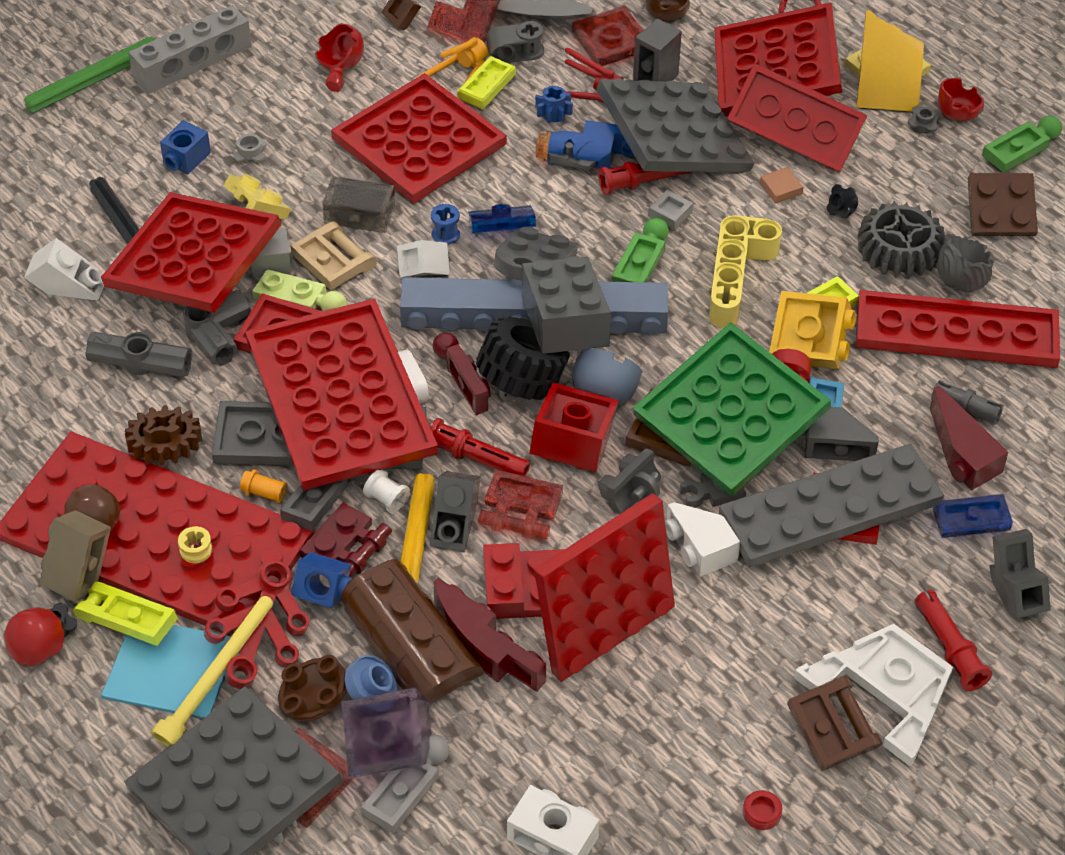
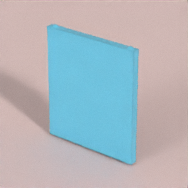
(164, 673)

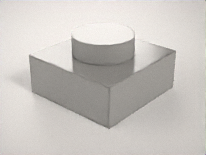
(671, 209)

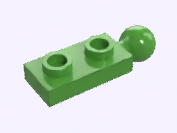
(1022, 143)
(642, 253)

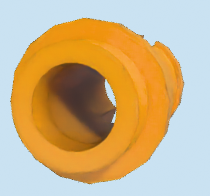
(262, 486)

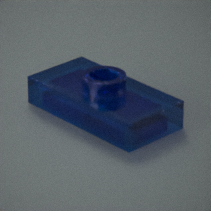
(501, 218)
(973, 516)

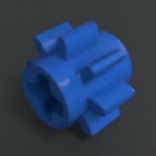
(554, 104)

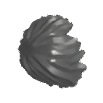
(964, 263)

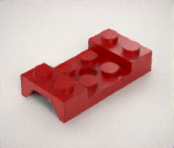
(511, 579)

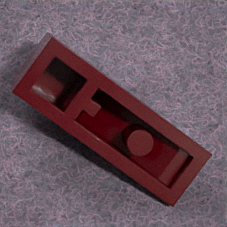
(967, 447)

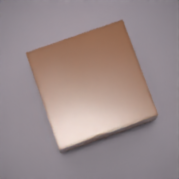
(781, 185)

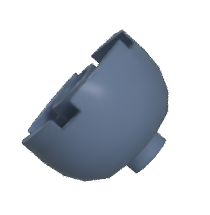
(601, 375)

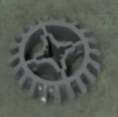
(900, 239)

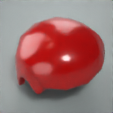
(957, 102)
(33, 636)

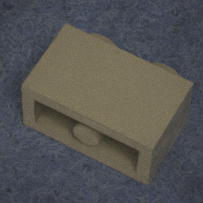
(74, 554)

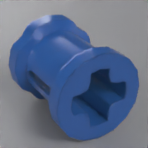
(445, 224)

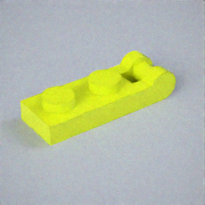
(126, 613)

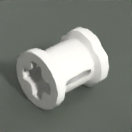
(386, 491)

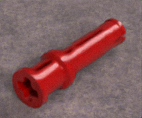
(629, 176)
(463, 444)
(958, 651)

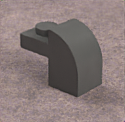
(1016, 578)

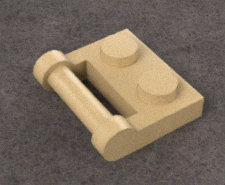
(327, 261)

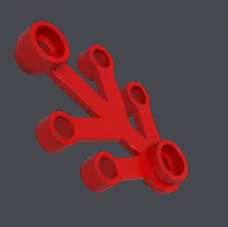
(270, 623)

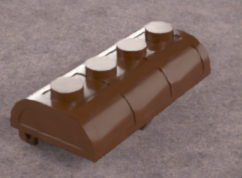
(408, 631)

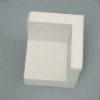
(423, 258)

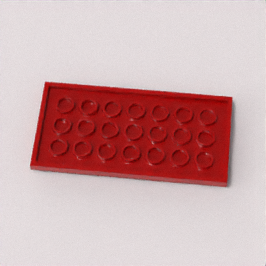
(154, 510)

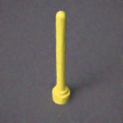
(172, 728)

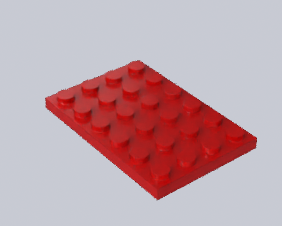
(340, 394)

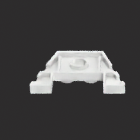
(895, 672)

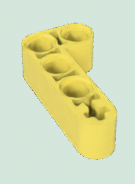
(739, 240)

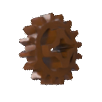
(163, 435)

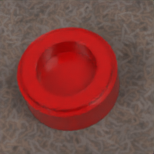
(762, 810)

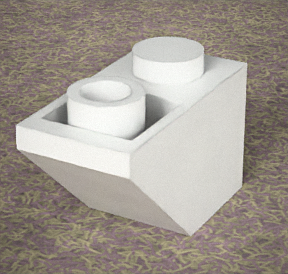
(64, 272)
(703, 537)

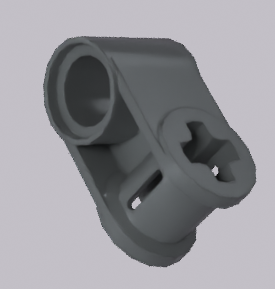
(513, 44)

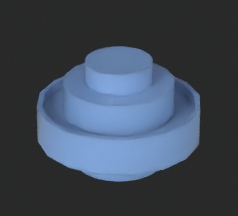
(369, 677)

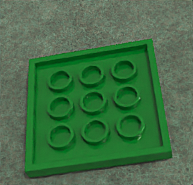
(731, 408)

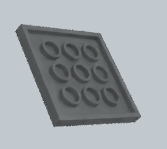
(674, 126)
(233, 779)

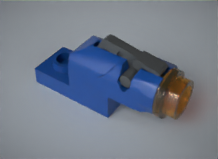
(583, 150)

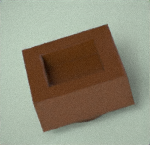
(401, 12)

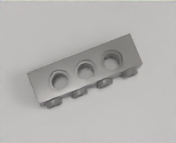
(190, 49)

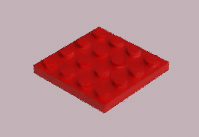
(790, 43)
(419, 137)
(191, 251)
(605, 587)

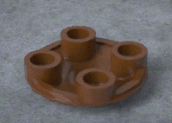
(312, 688)

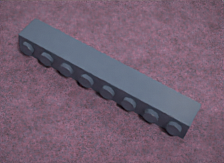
(478, 302)

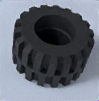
(514, 360)

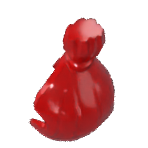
(339, 52)

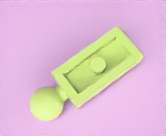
(298, 291)

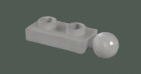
(404, 788)

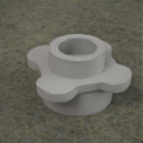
(250, 148)

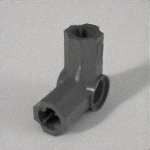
(208, 327)

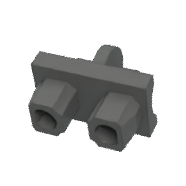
(636, 480)

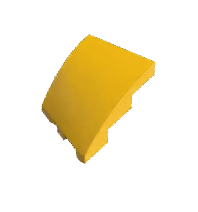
(889, 67)

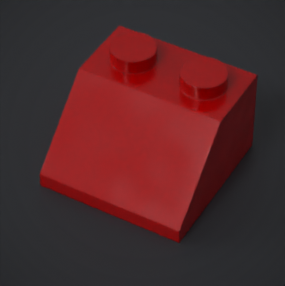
(573, 427)

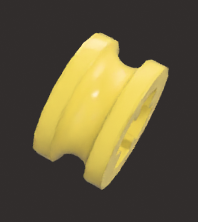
(197, 535)

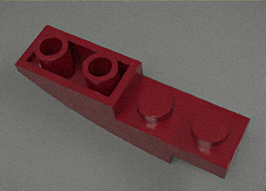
(477, 631)

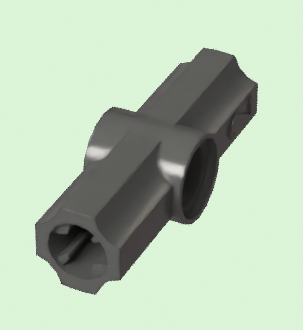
(139, 354)

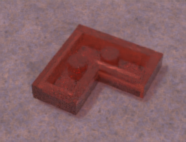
(463, 23)

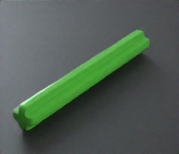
(81, 78)

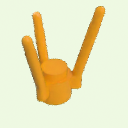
(467, 54)

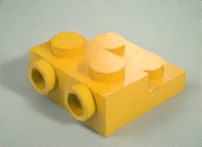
(814, 326)

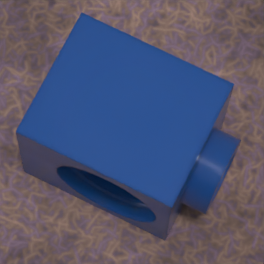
(185, 147)
(308, 583)

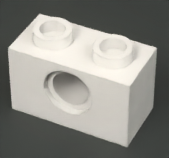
(543, 808)

